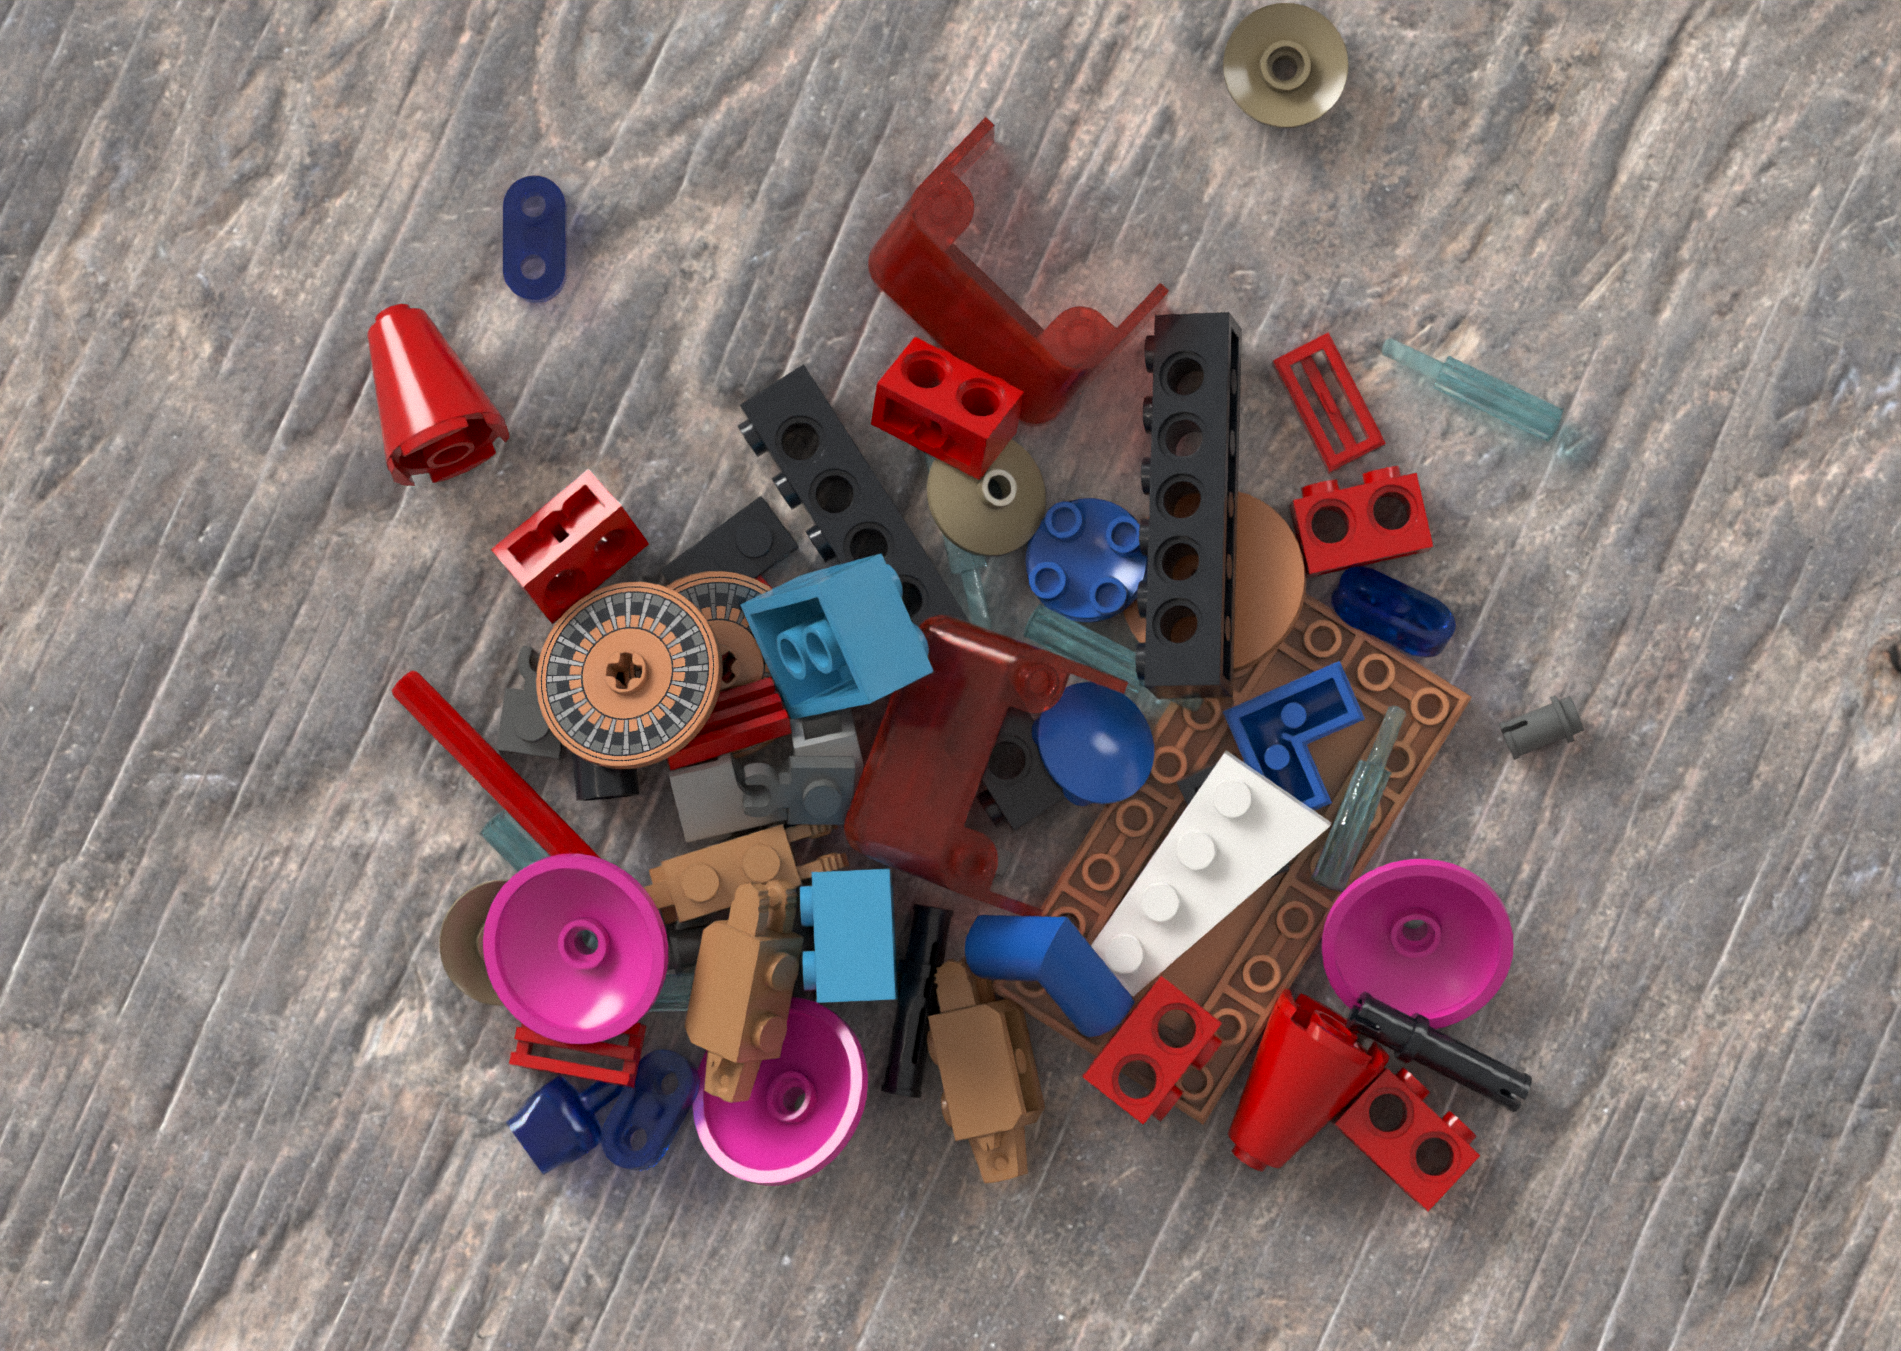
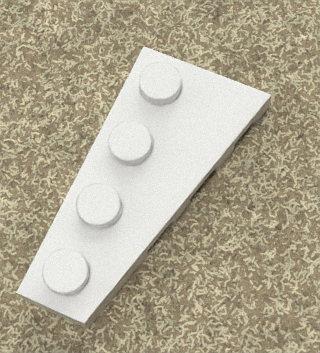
(1210, 862)

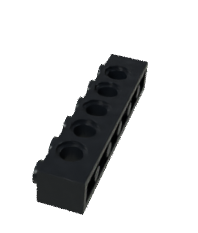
(1205, 661)

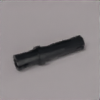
(916, 1000)
(1417, 1041)

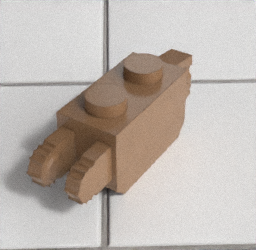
(707, 878)
(745, 986)
(984, 1070)

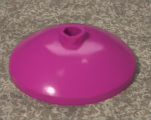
(546, 969)
(1433, 970)
(765, 1136)

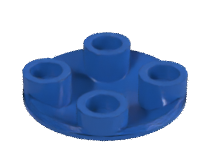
(1086, 560)
(1095, 744)

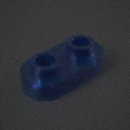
(535, 237)
(1393, 611)
(650, 1109)

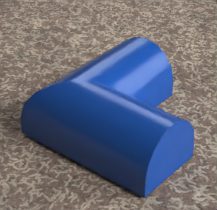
(1280, 723)
(1056, 957)

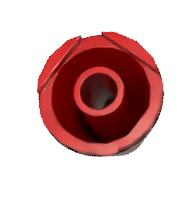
(428, 400)
(1299, 1080)

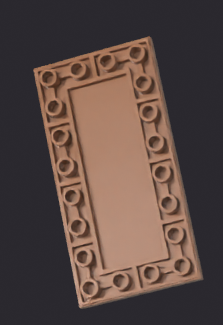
(1268, 937)

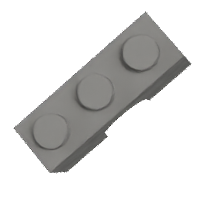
(713, 789)

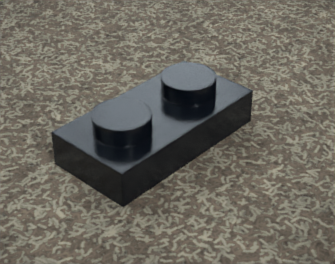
(744, 544)

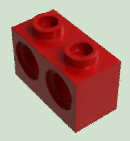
(947, 407)
(1364, 538)
(570, 546)
(1140, 1040)
(1396, 1148)

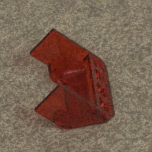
(972, 315)
(936, 751)

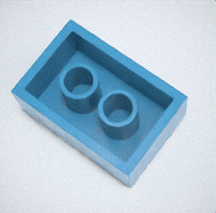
(838, 637)
(851, 935)

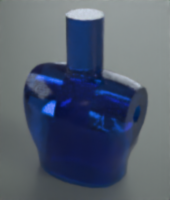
(560, 1123)

